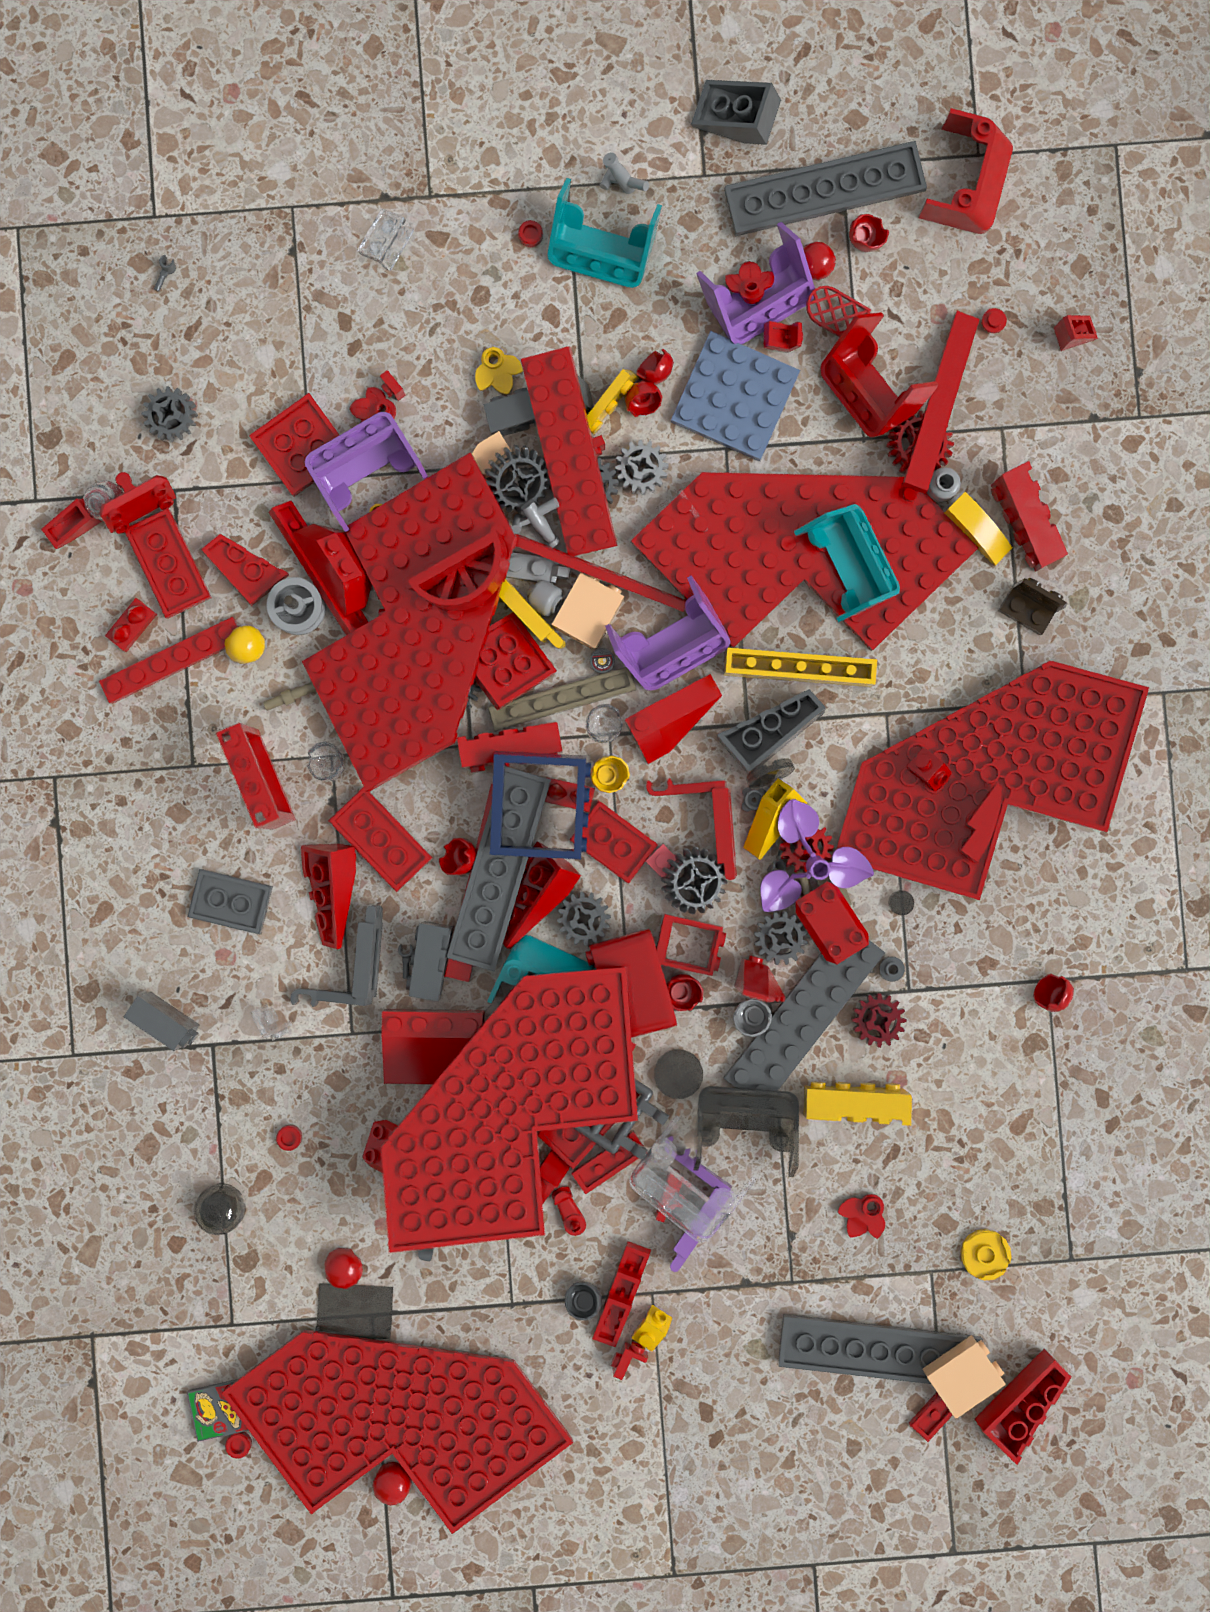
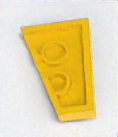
(610, 399)

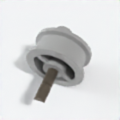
(296, 606)

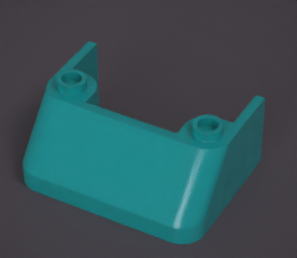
(597, 251)
(856, 557)
(537, 957)

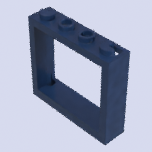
(581, 819)

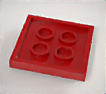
(290, 438)
(511, 662)

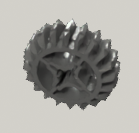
(527, 475)
(703, 878)

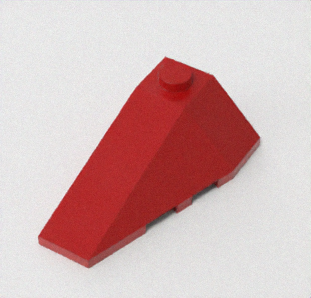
(332, 878)
(542, 888)
(758, 981)

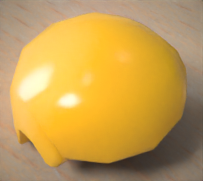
(245, 644)
(609, 774)

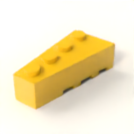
(857, 1103)

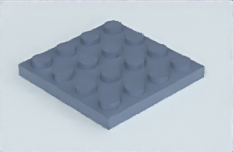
(735, 396)

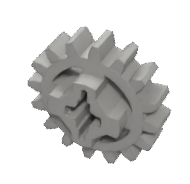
(650, 470)

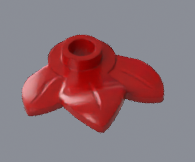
(750, 282)
(373, 403)
(860, 1218)

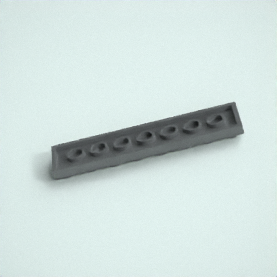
(825, 188)
(498, 877)
(801, 1020)
(862, 1348)

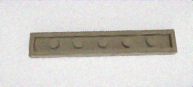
(563, 698)

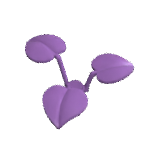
(845, 871)

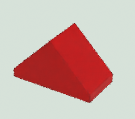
(1074, 331)

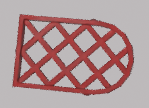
(839, 294)

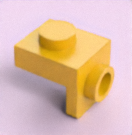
(652, 1328)

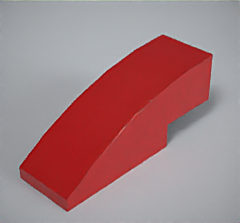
(69, 524)
(983, 825)

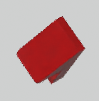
(551, 1173)

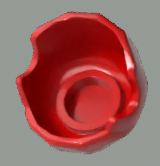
(867, 233)
(820, 259)
(656, 367)
(643, 398)
(458, 857)
(684, 992)
(1053, 993)
(343, 1268)
(391, 1484)

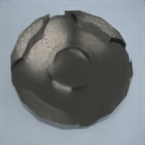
(767, 775)
(678, 1073)

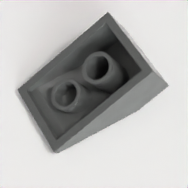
(737, 110)

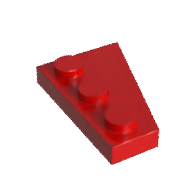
(245, 571)

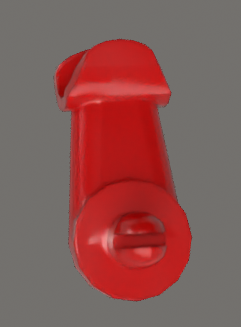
(571, 1215)

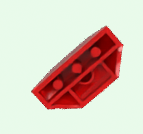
(336, 565)

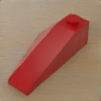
(666, 722)

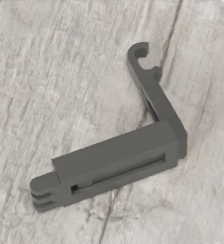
(365, 968)

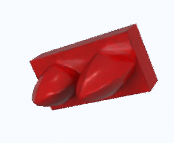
(131, 624)
(565, 794)

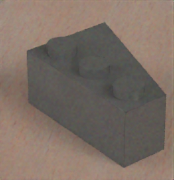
(429, 960)

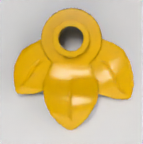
(498, 374)

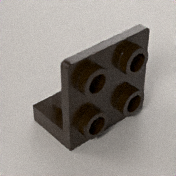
(1032, 605)

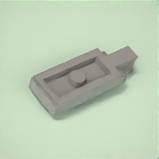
(535, 569)

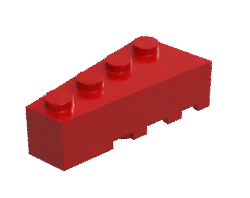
(1028, 517)
(480, 750)
(1023, 1405)

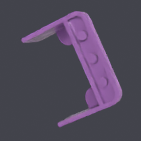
(785, 297)
(356, 456)
(676, 647)

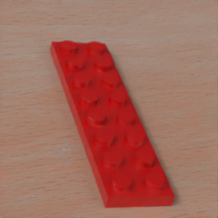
(569, 451)

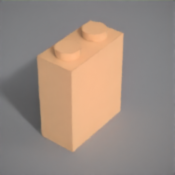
(588, 611)
(965, 1376)

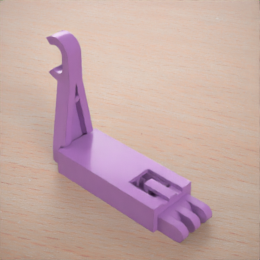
(686, 1243)

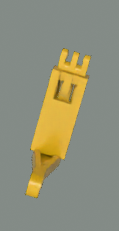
(529, 616)

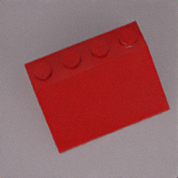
(424, 1042)

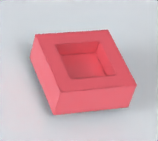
(659, 858)

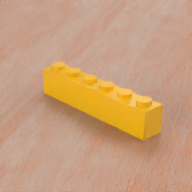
(800, 667)

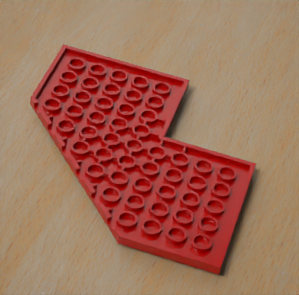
(756, 560)
(408, 673)
(1047, 738)
(469, 1148)
(451, 1418)

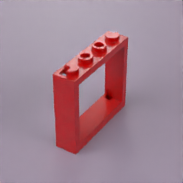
(255, 776)

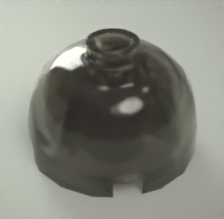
(219, 1209)

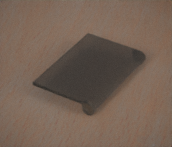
(355, 1311)

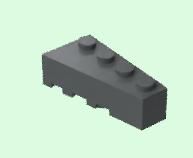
(515, 411)
(766, 734)

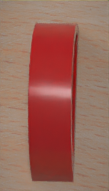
(458, 562)

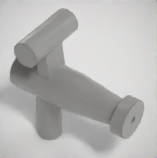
(618, 174)
(535, 516)

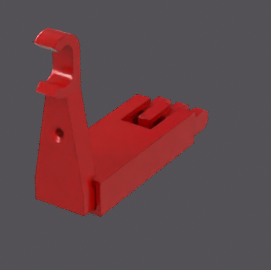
(722, 817)

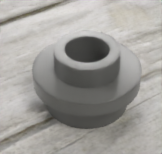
(885, 965)

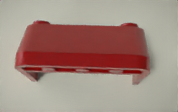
(976, 208)
(861, 387)

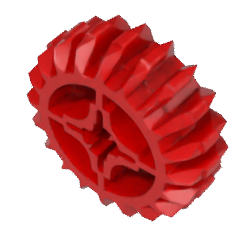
(904, 456)

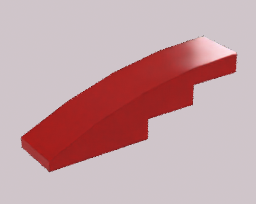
(621, 1294)

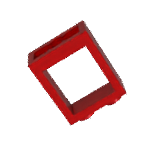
(713, 960)

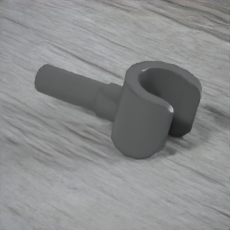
(169, 269)
(778, 863)
(405, 959)
(426, 1254)

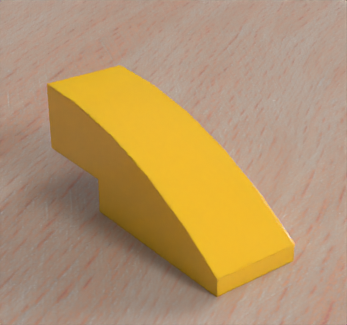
(979, 528)

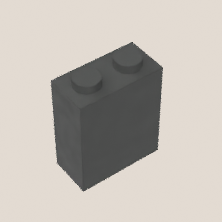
(162, 1021)

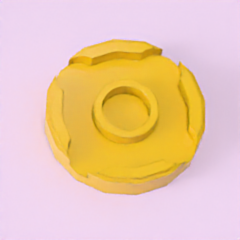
(985, 1254)

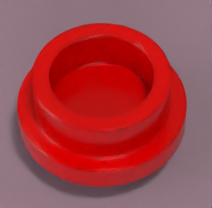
(994, 320)

